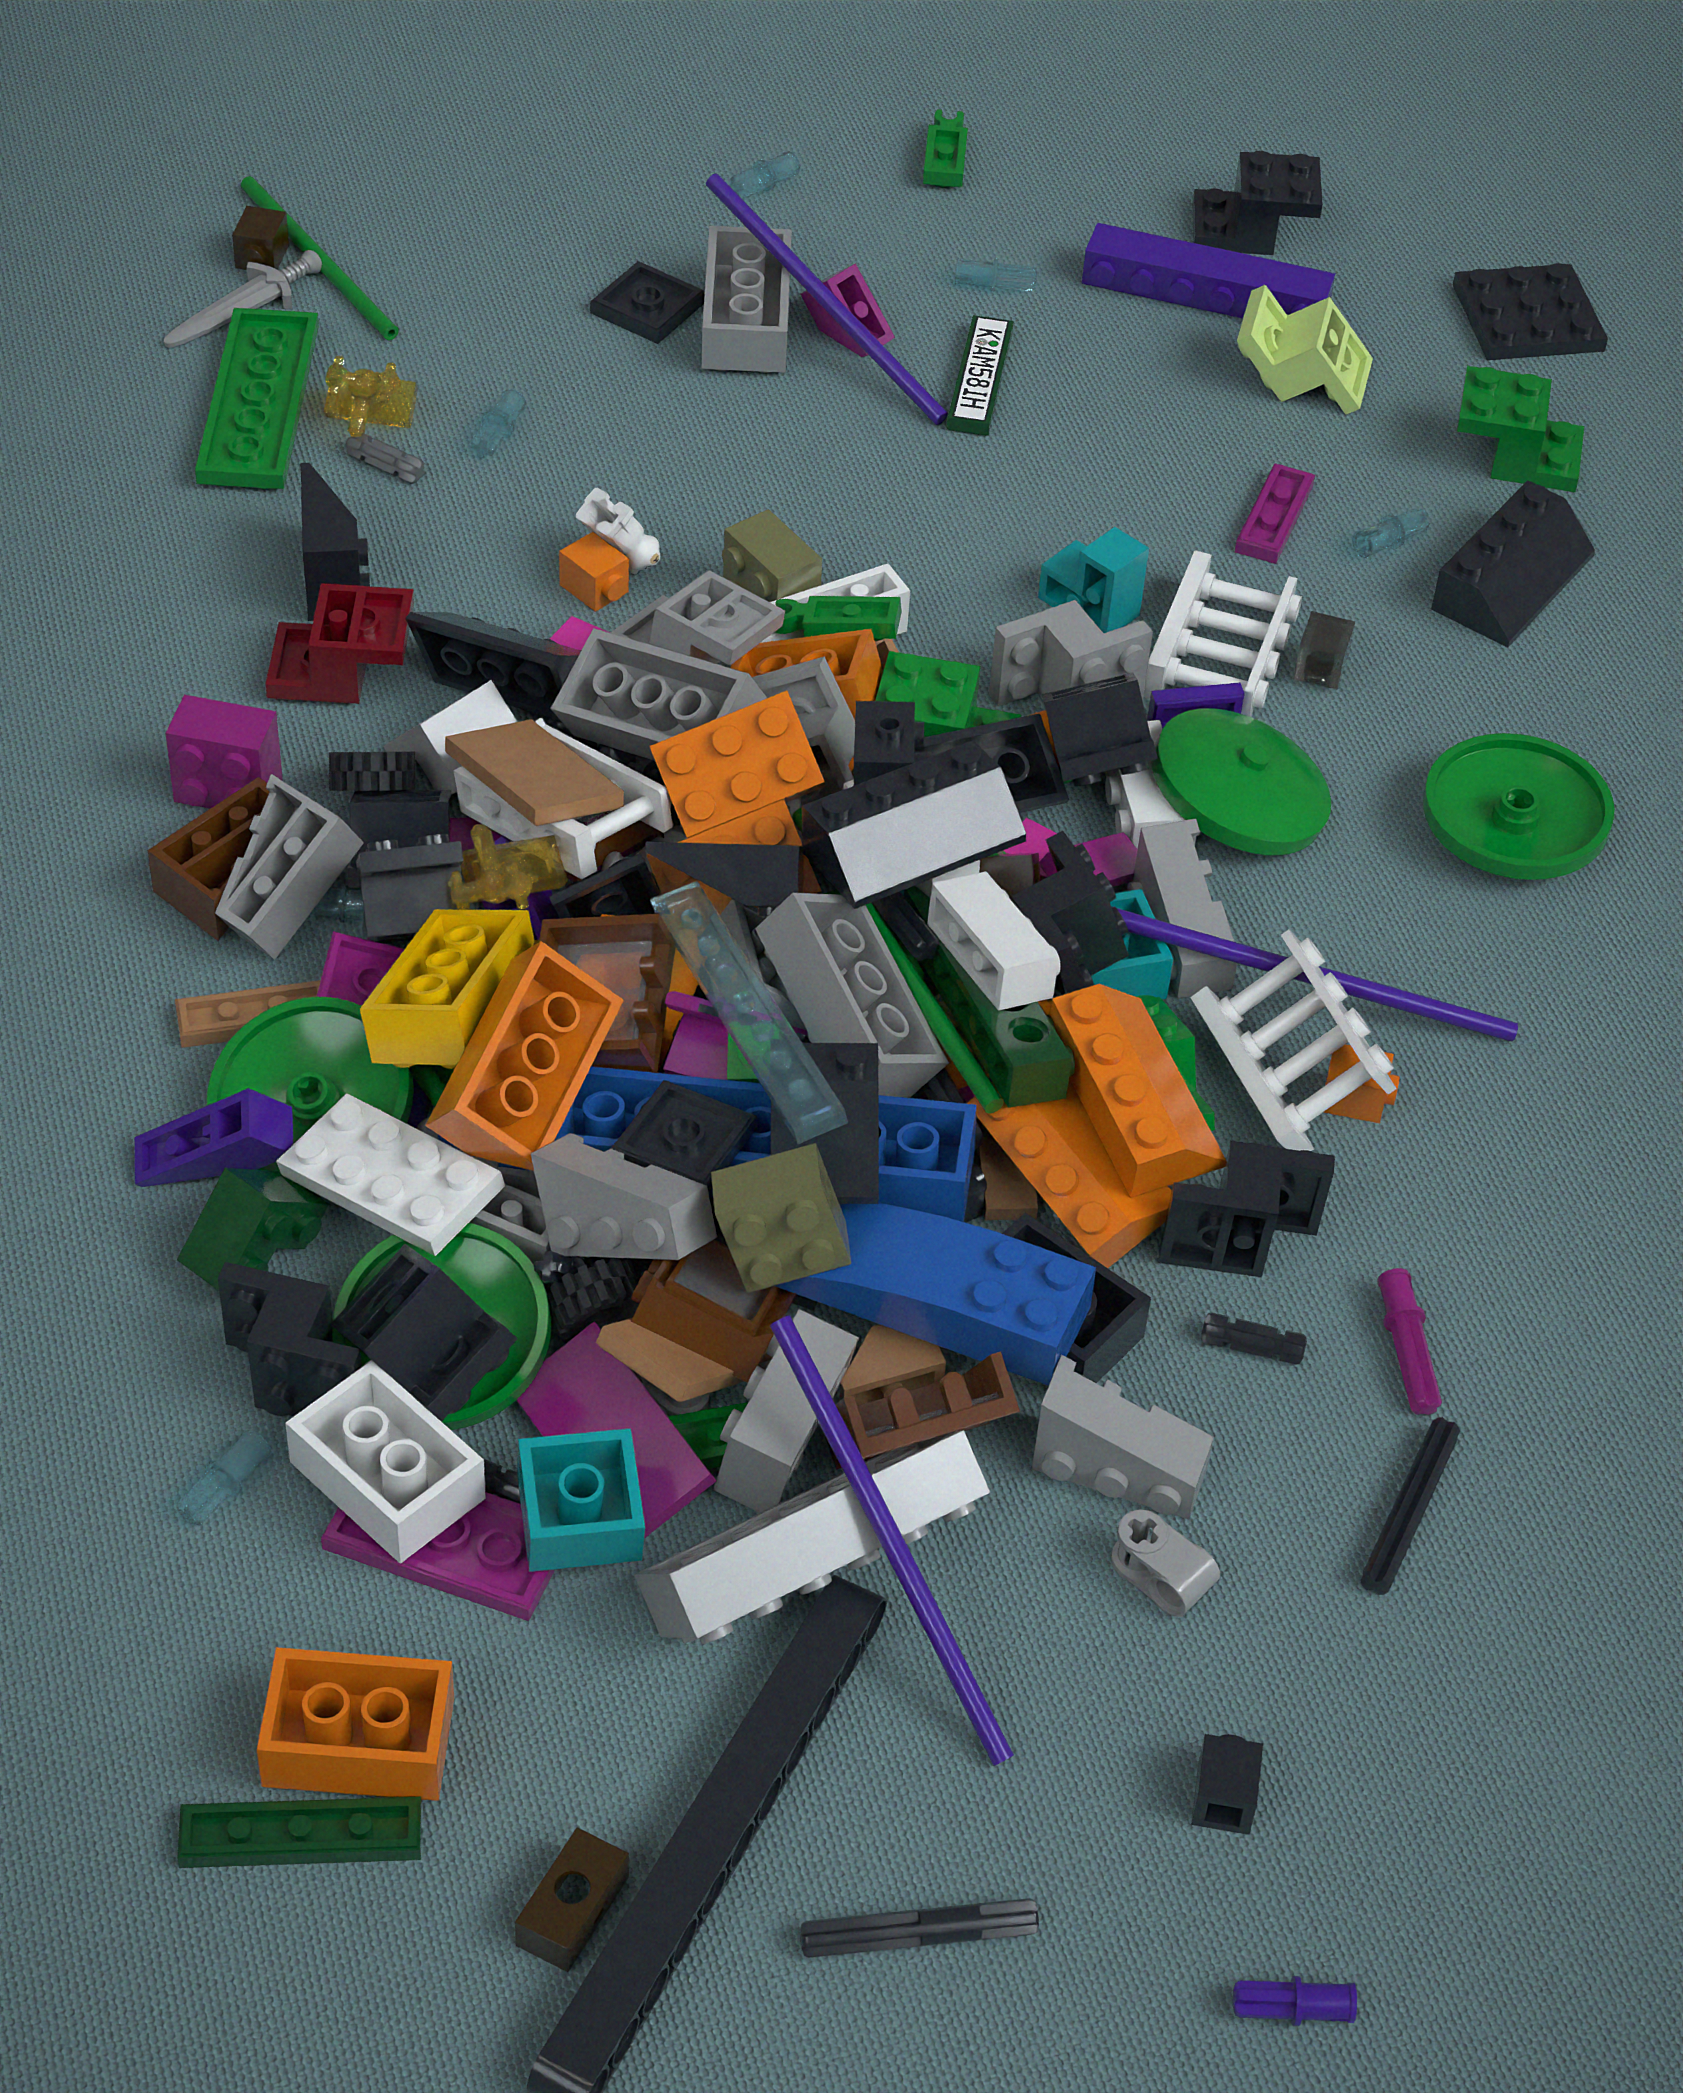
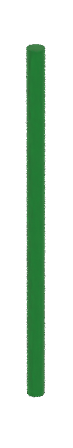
(935, 1016)

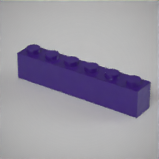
(1195, 273)

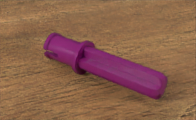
(1405, 1323)

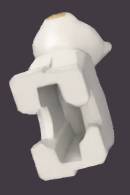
(619, 529)

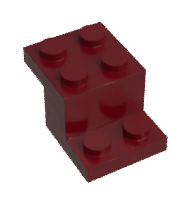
(331, 655)

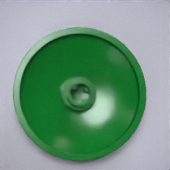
(1241, 781)
(1518, 806)
(309, 1058)
(503, 1285)

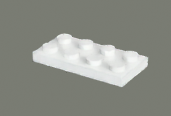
(391, 1174)

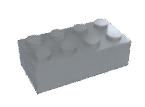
(744, 303)
(644, 694)
(850, 987)

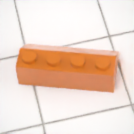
(525, 1059)
(1133, 1090)
(1074, 1174)

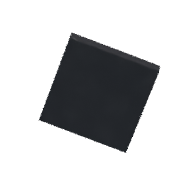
(647, 302)
(686, 1133)

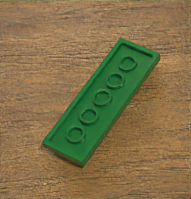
(257, 399)

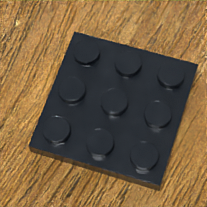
(1529, 311)

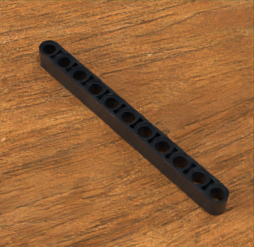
(708, 1844)

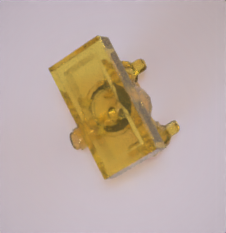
(369, 397)
(506, 870)

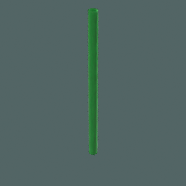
(329, 267)

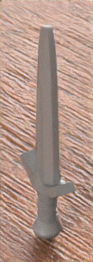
(264, 286)

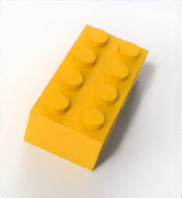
(442, 986)

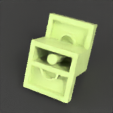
(1304, 350)

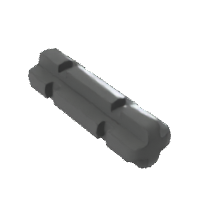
(386, 457)

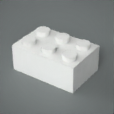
(386, 1461)

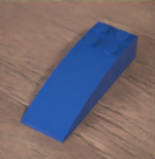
(957, 1287)

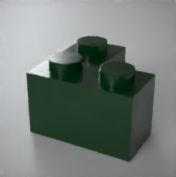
(249, 1219)

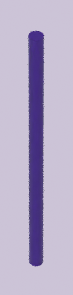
(827, 299)
(1352, 985)
(892, 1541)

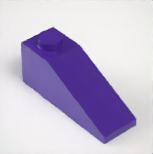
(231, 1133)

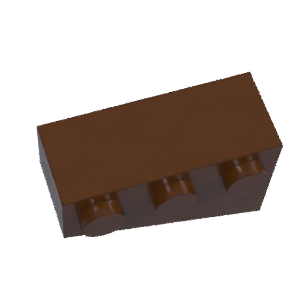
(197, 860)

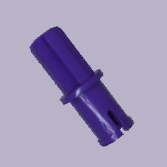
(1295, 2001)

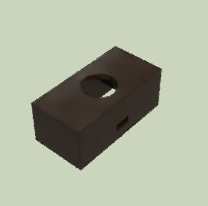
(560, 1929)

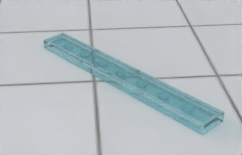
(750, 1013)

